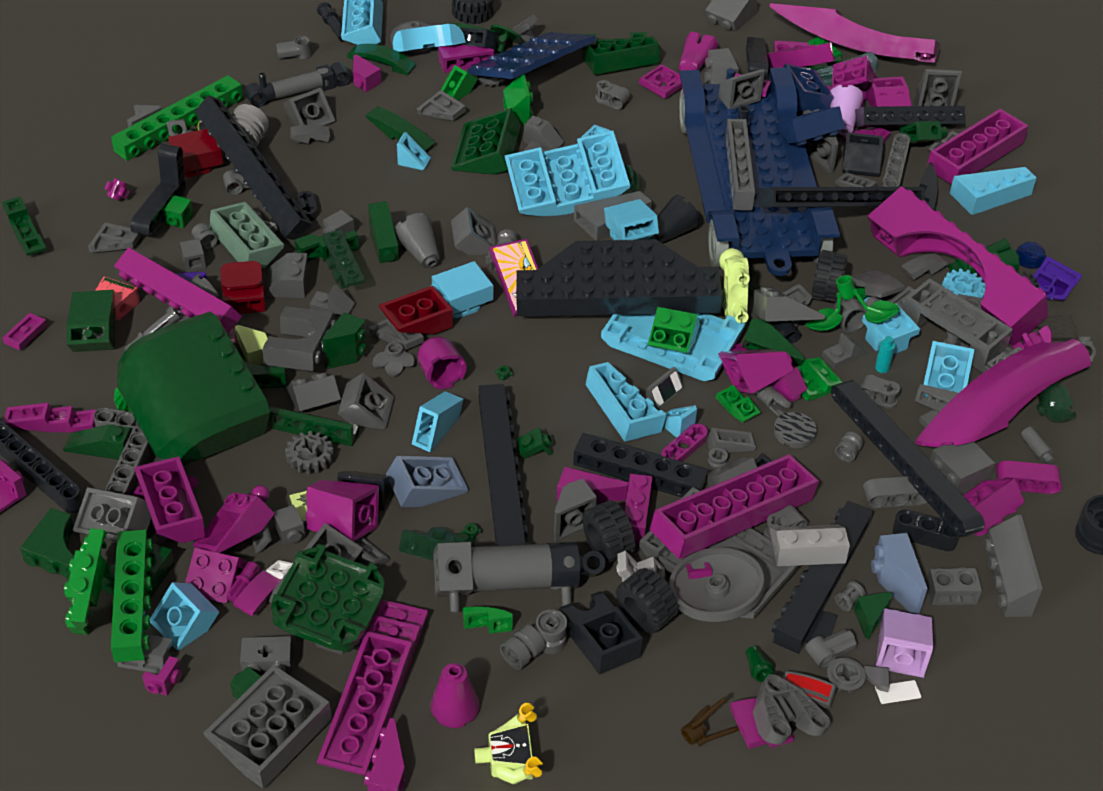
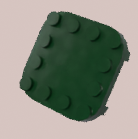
(328, 599)

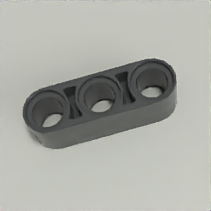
(891, 493)

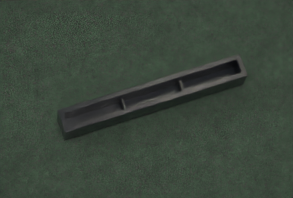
(818, 584)

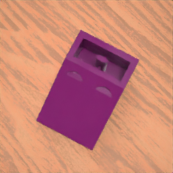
(888, 92)

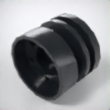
(1090, 526)

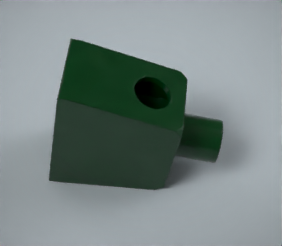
(924, 132)

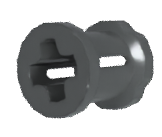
(849, 596)

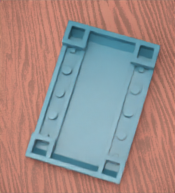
(632, 332)

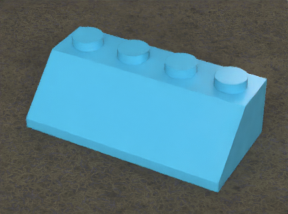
(362, 21)

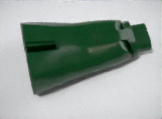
(1000, 248)

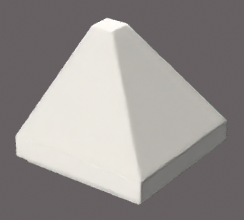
(279, 569)

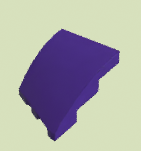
(1056, 279)

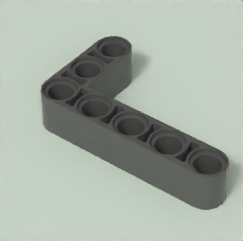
(134, 453)

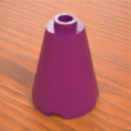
(454, 698)

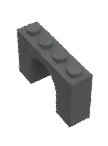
(303, 352)

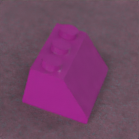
(994, 500)

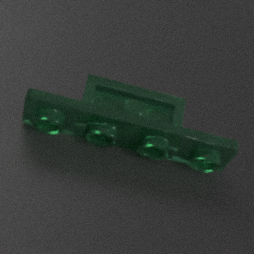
(341, 260)
(424, 544)

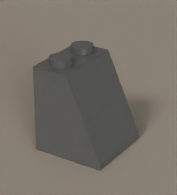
(731, 13)

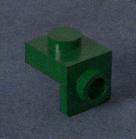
(534, 442)

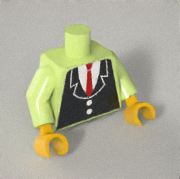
(511, 749)

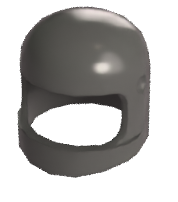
(852, 314)

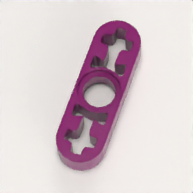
(686, 437)

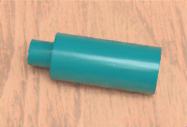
(885, 355)

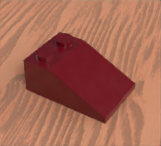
(419, 312)

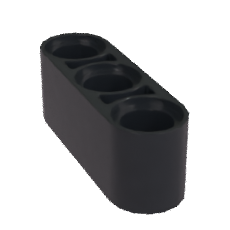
(925, 530)

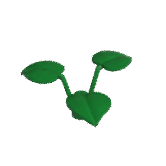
(877, 313)

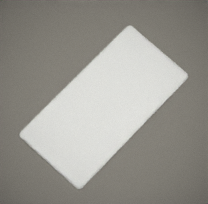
(899, 692)

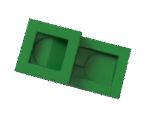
(495, 619)

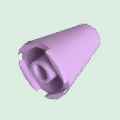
(848, 99)

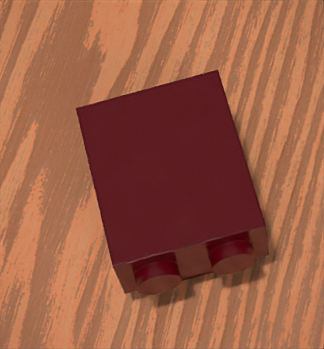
(199, 152)
(243, 286)

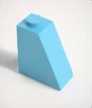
(435, 420)

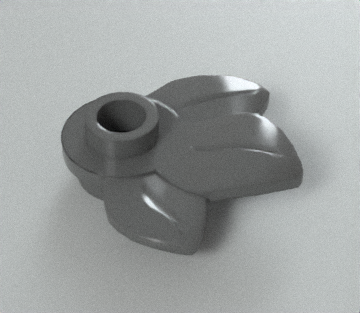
(393, 359)

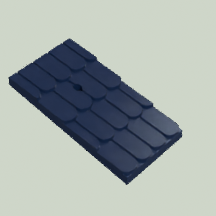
(530, 55)

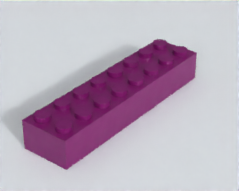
(732, 506)

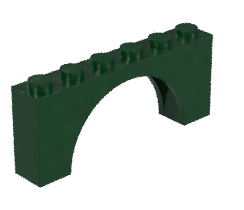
(48, 550)

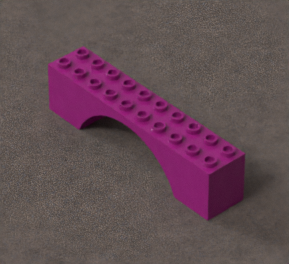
(911, 227)

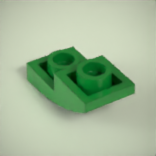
(736, 404)

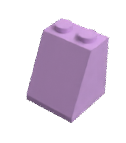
(904, 642)

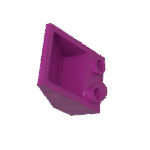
(236, 520)

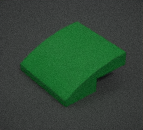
(817, 378)

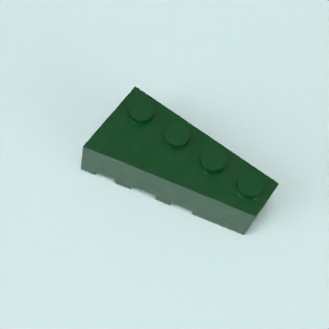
(621, 54)

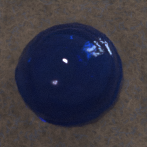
(1031, 255)

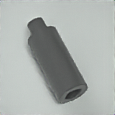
(1037, 445)

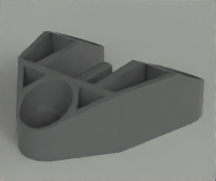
(784, 705)

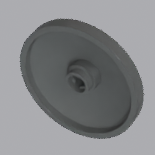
(726, 594)

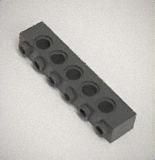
(739, 164)

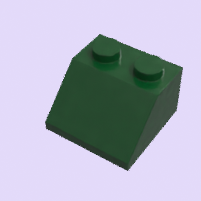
(345, 341)

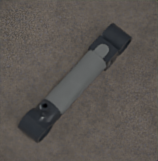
(323, 77)

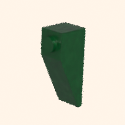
(765, 336)
(100, 441)

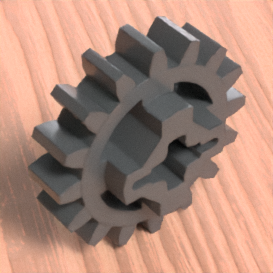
(309, 452)

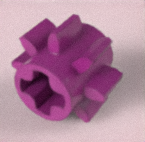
(117, 189)

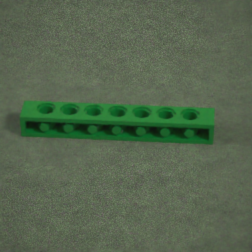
(154, 128)

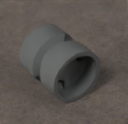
(553, 628)
(524, 645)

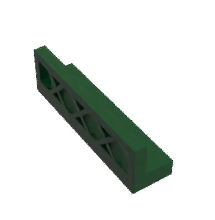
(297, 422)

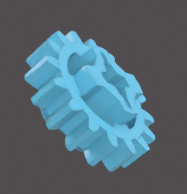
(964, 283)

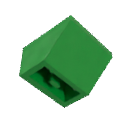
(518, 98)
(674, 330)

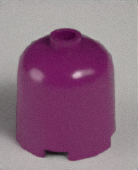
(441, 362)

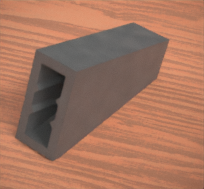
(591, 215)

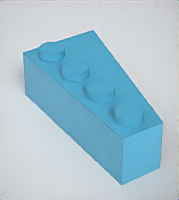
(991, 189)
(622, 403)

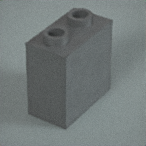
(963, 464)

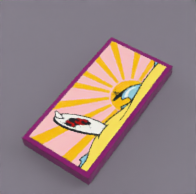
(508, 259)

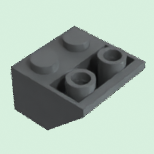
(313, 393)

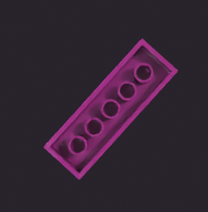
(978, 145)

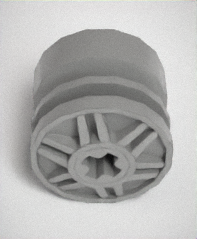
(252, 122)

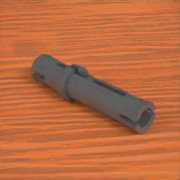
(166, 320)

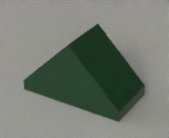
(870, 611)

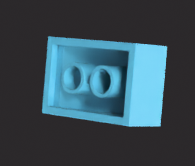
(948, 367)

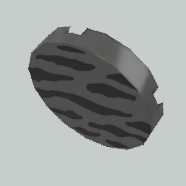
(794, 429)

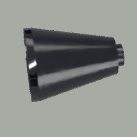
(676, 219)

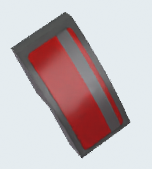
(817, 690)

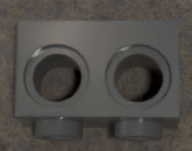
(953, 586)

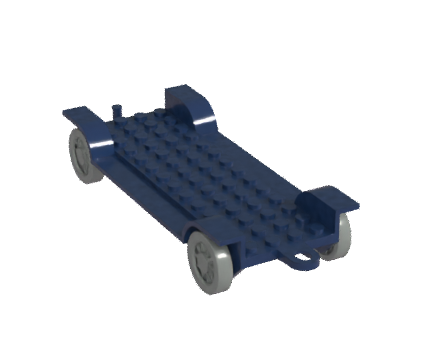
(775, 163)

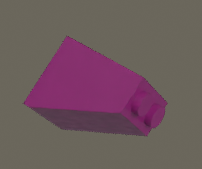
(755, 368)
(343, 506)

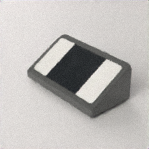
(664, 388)

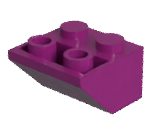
(853, 72)

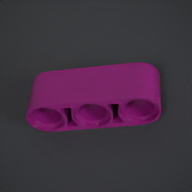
(1031, 476)

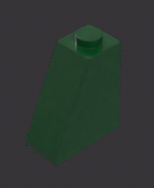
(382, 232)

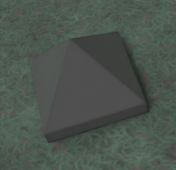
(262, 539)

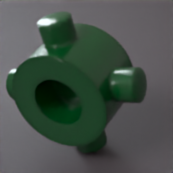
(503, 372)
(471, 530)

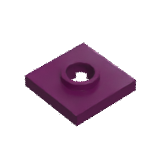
(659, 75)

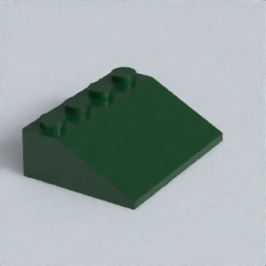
(486, 143)

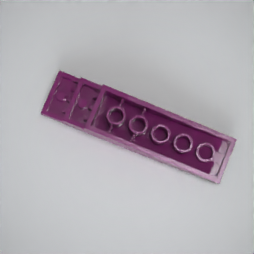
(373, 687)

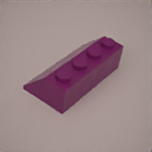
(170, 500)

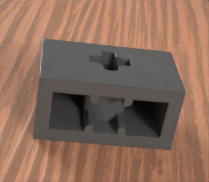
(264, 652)

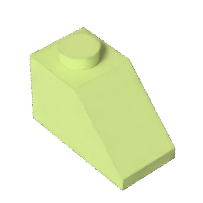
(251, 344)

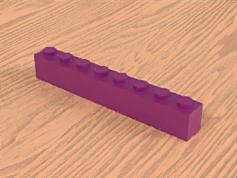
(173, 289)

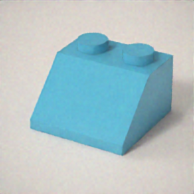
(183, 614)

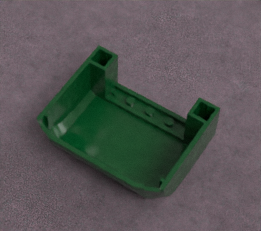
(191, 390)

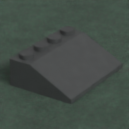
(269, 725)

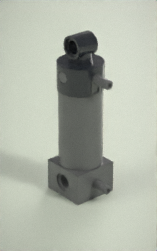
(510, 568)

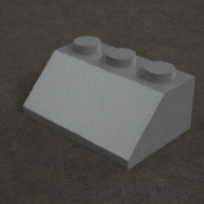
(809, 545)

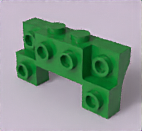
(85, 581)

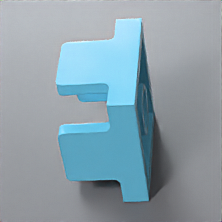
(898, 327)

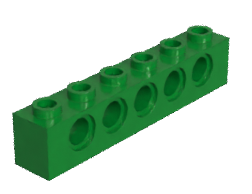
(131, 596)

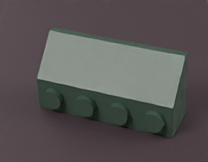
(245, 234)

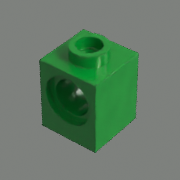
(178, 211)

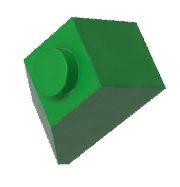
(458, 83)

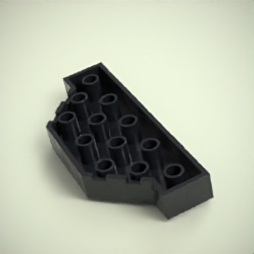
(617, 280)

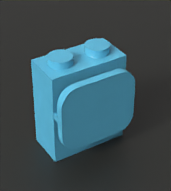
(631, 221)
(464, 288)

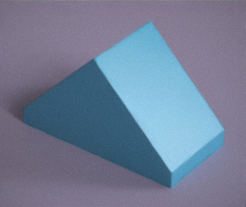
(411, 154)
(680, 419)

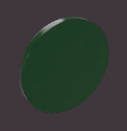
(505, 34)

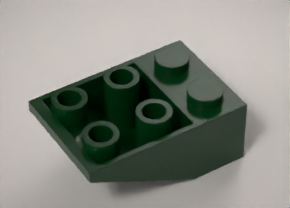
(91, 321)

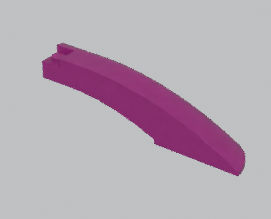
(839, 30)
(1002, 391)

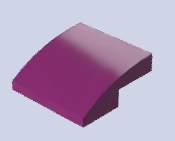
(743, 715)

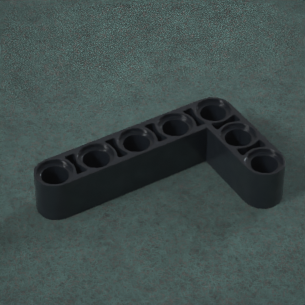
(171, 184)

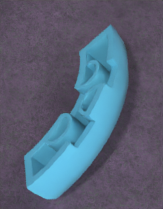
(427, 37)

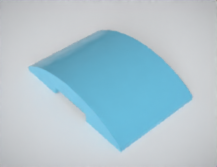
(567, 176)

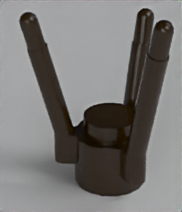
(695, 730)

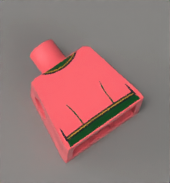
(125, 296)

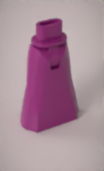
(696, 50)

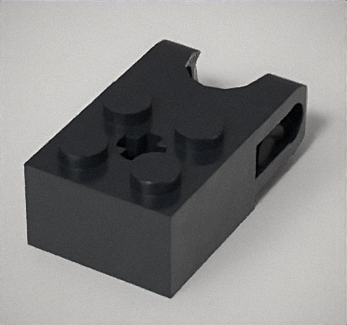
(603, 633)

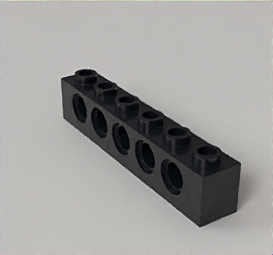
(904, 115)
(622, 460)

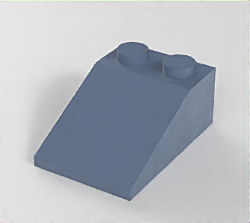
(425, 480)
(899, 571)

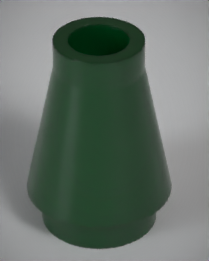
(758, 664)

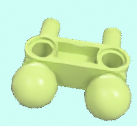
(735, 284)

